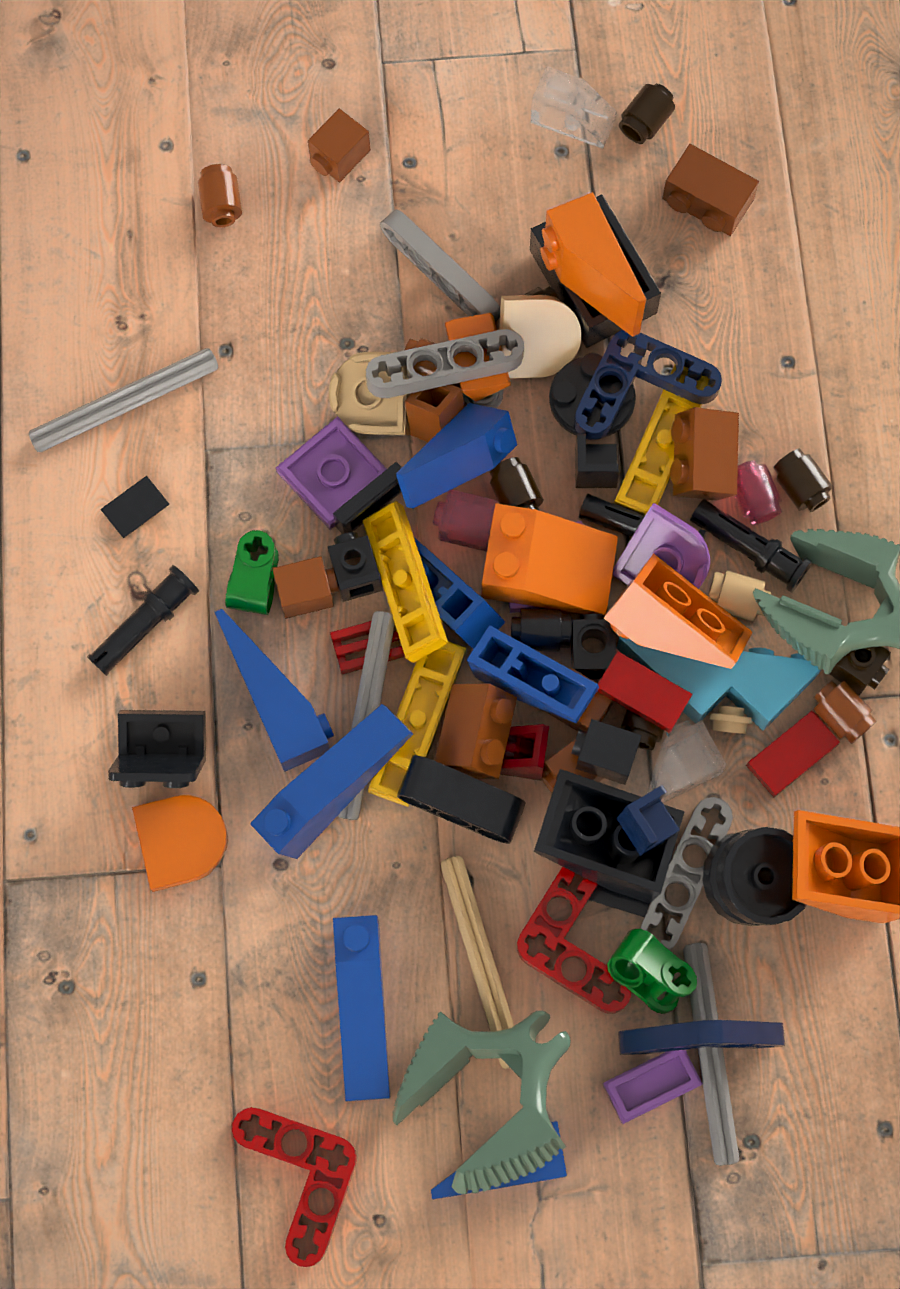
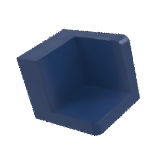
(648, 821)

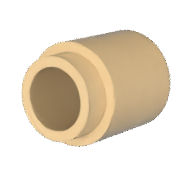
(736, 595)

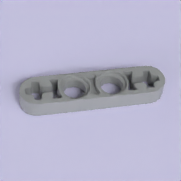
(438, 266)
(447, 370)
(683, 874)

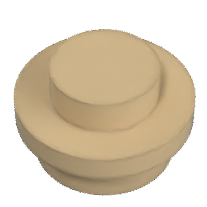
(730, 720)

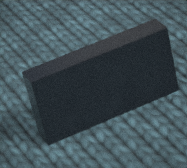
(368, 500)

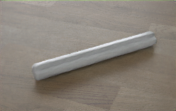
(123, 400)
(371, 684)
(712, 1061)

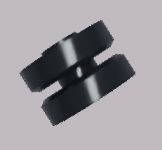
(752, 877)

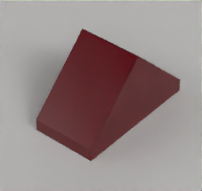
(525, 751)

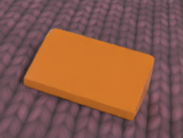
(470, 326)

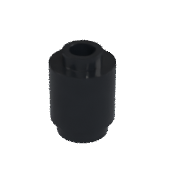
(542, 629)

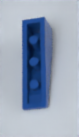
(285, 712)
(330, 784)
(361, 1007)

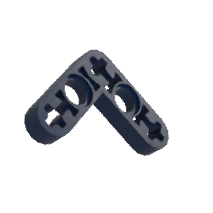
(630, 367)
(700, 1035)

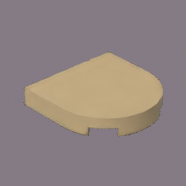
(548, 332)
(359, 407)

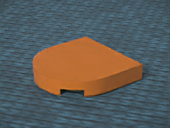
(179, 839)

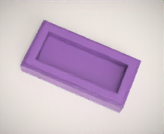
(651, 1084)

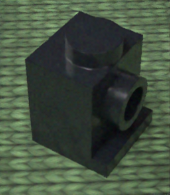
(358, 579)

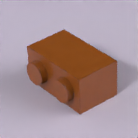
(709, 190)
(705, 454)
(476, 730)

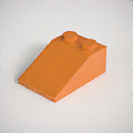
(592, 262)
(548, 562)
(676, 617)
(847, 866)

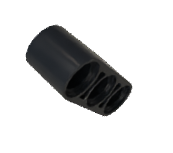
(461, 799)

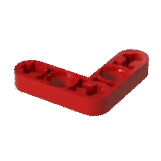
(555, 933)
(319, 1176)

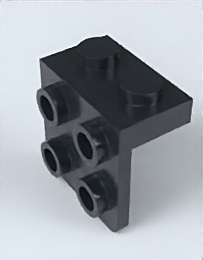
(159, 747)

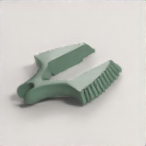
(821, 635)
(529, 1135)

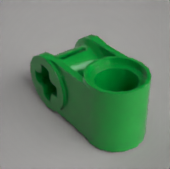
(253, 581)
(649, 968)

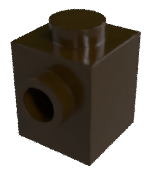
(862, 668)

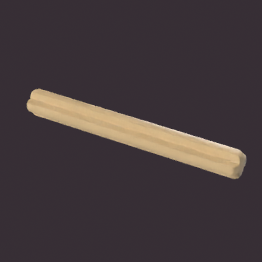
(477, 945)

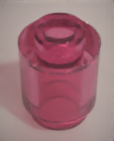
(757, 493)

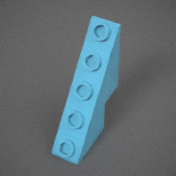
(757, 681)

